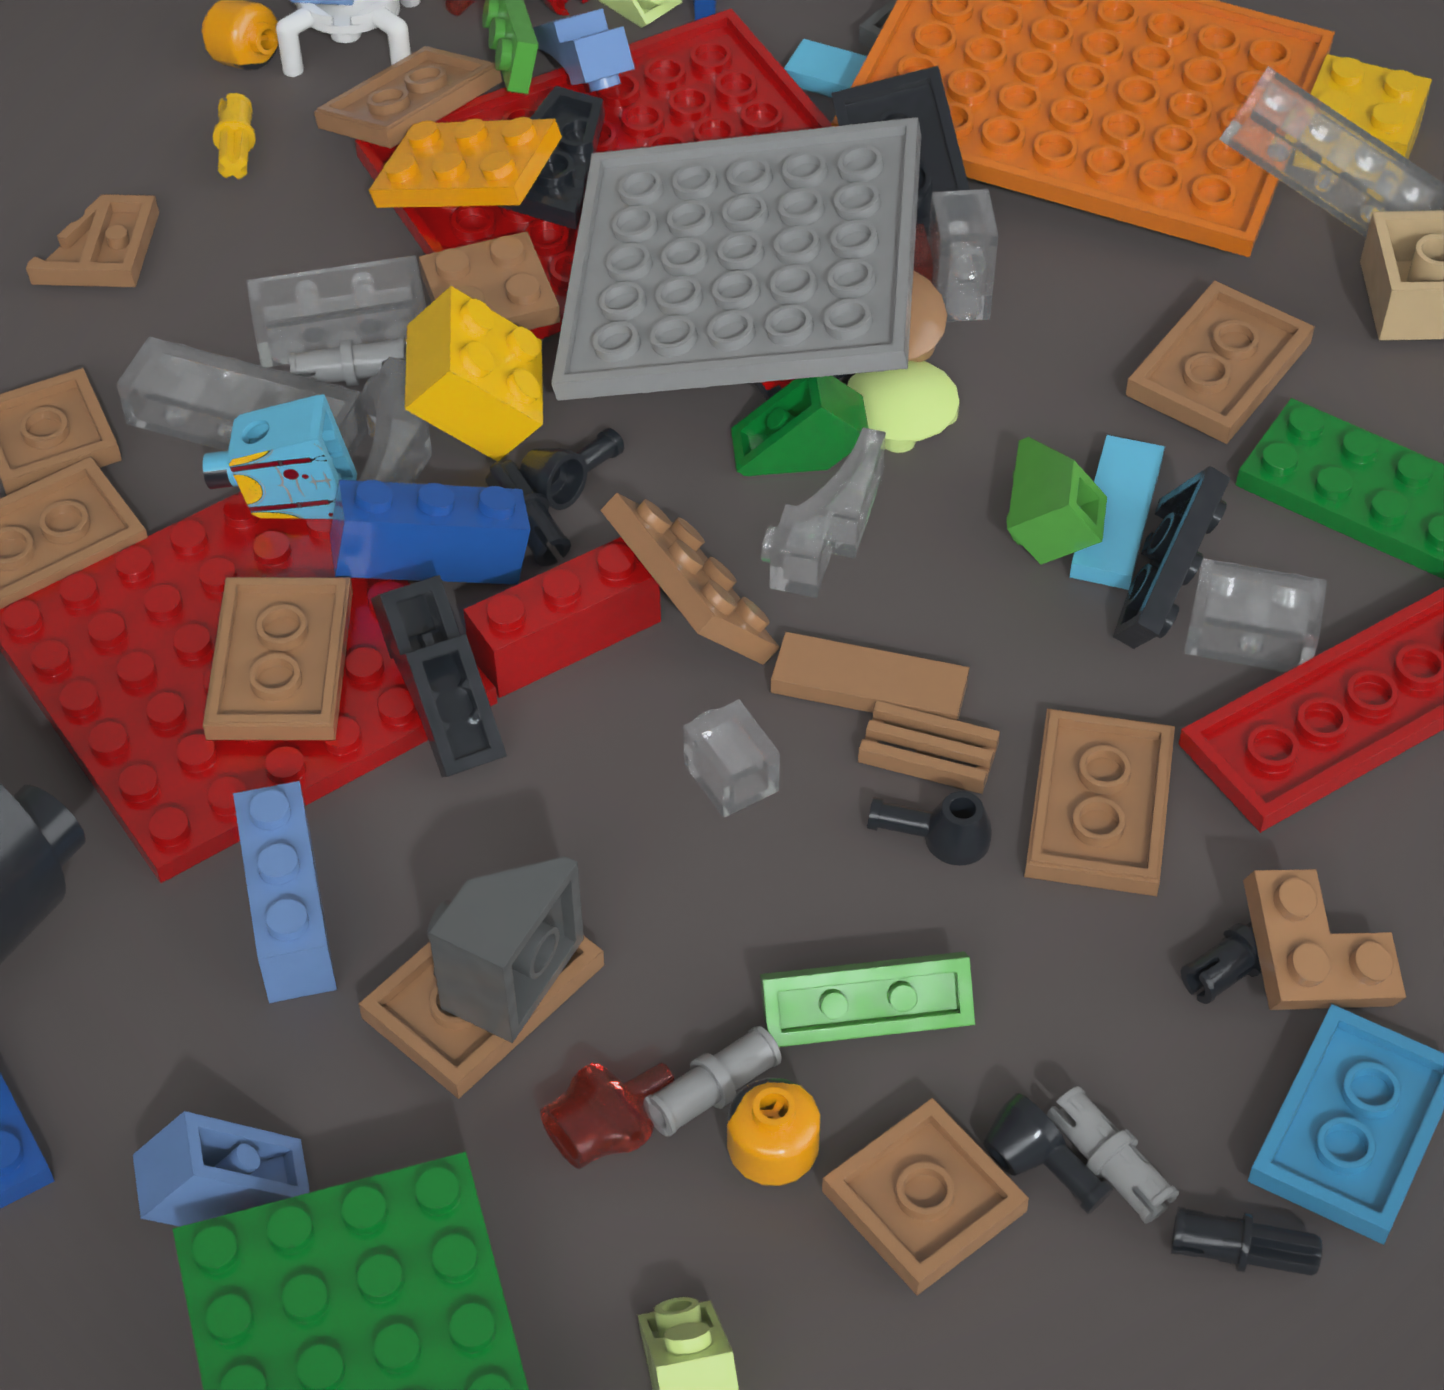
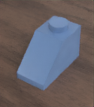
(213, 1169)

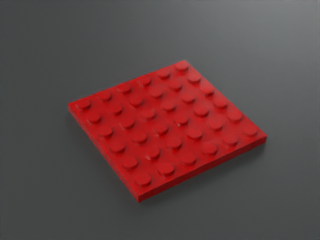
(127, 666)

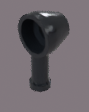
(563, 473)
(946, 836)
(1028, 1138)

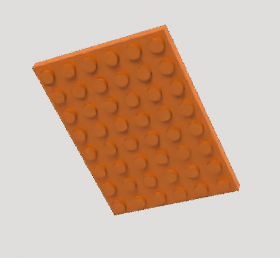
(1107, 101)

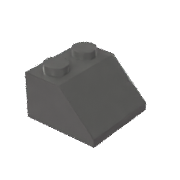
(506, 943)

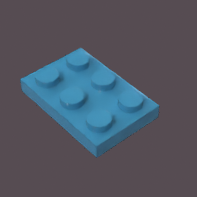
(1354, 1124)

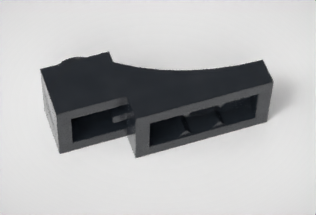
(439, 675)

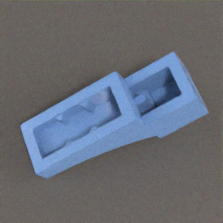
(587, 48)

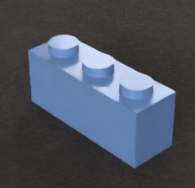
(284, 892)

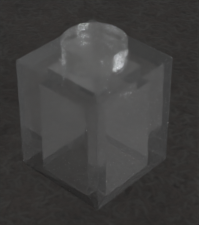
(731, 757)

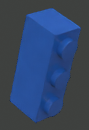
(429, 532)

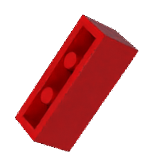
(562, 616)

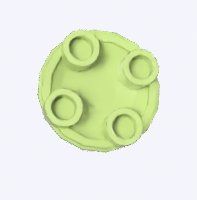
(908, 403)

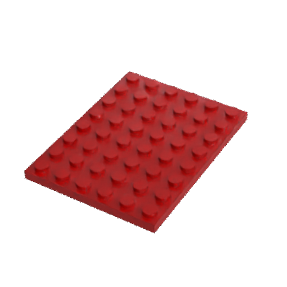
(685, 88)

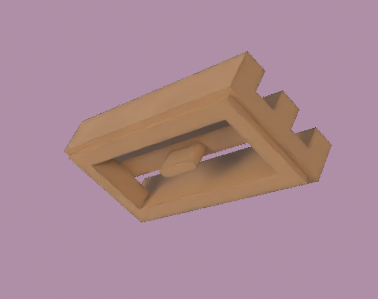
(931, 738)

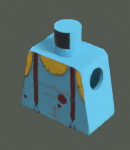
(284, 460)

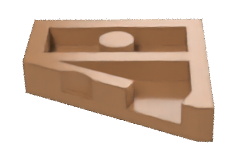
(101, 246)

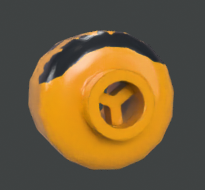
(240, 33)
(773, 1131)

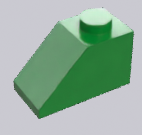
(800, 428)

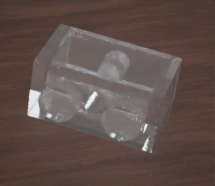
(963, 252)
(1255, 615)

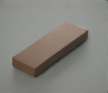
(862, 675)

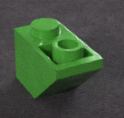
(1053, 503)

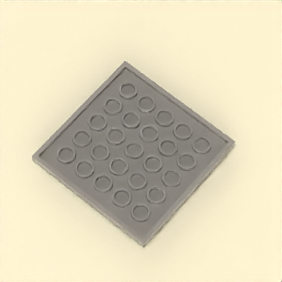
(743, 261)

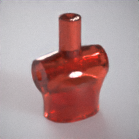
(602, 1113)

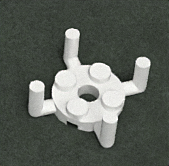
(345, 26)

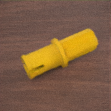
(234, 135)

